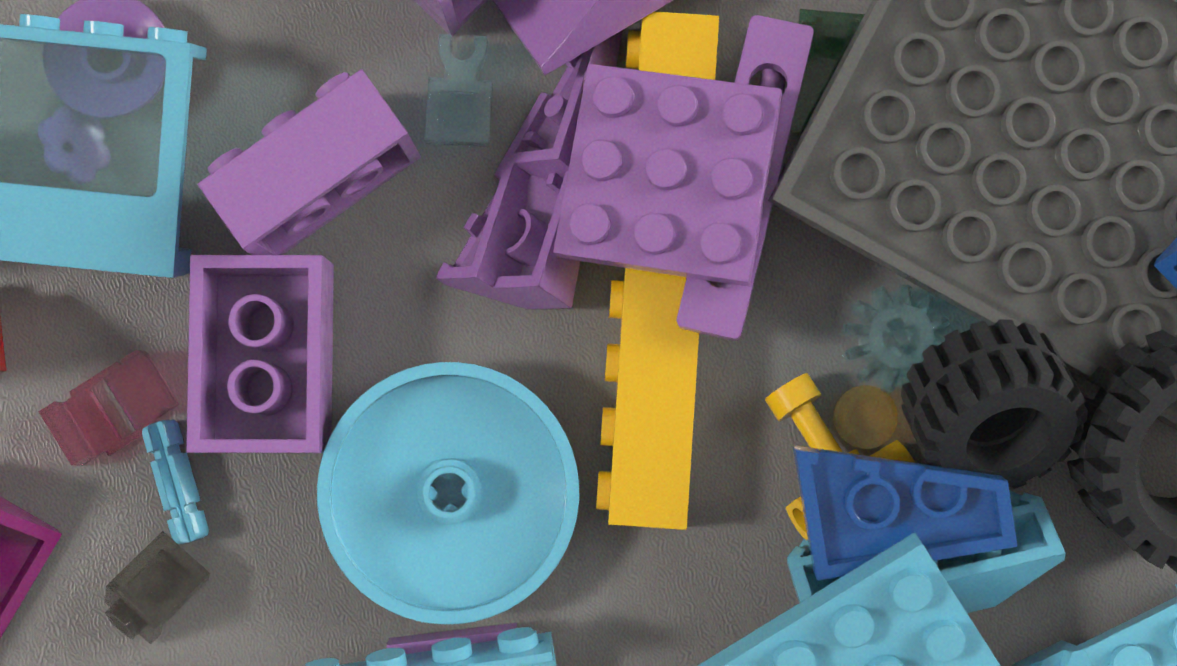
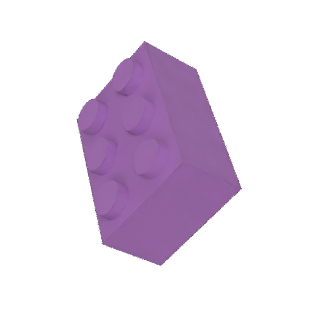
(309, 166)
(260, 354)

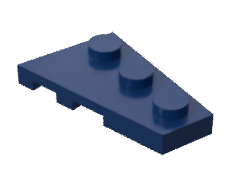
(869, 503)

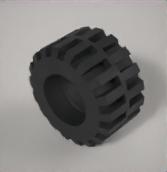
(994, 402)

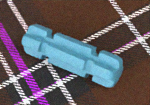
(175, 481)

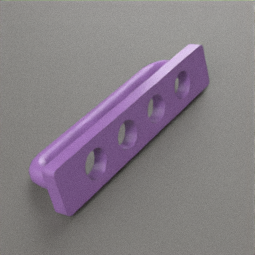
(782, 55)

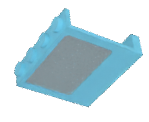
(94, 146)

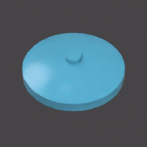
(448, 493)

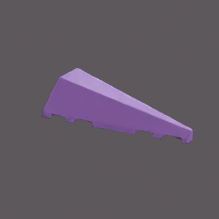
(515, 237)

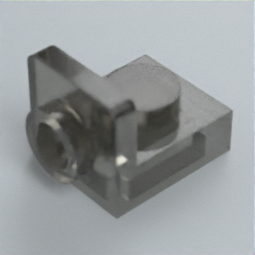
(153, 588)

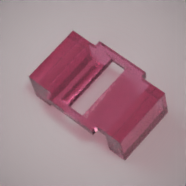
(84, 426)

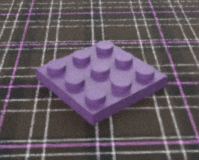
(668, 174)

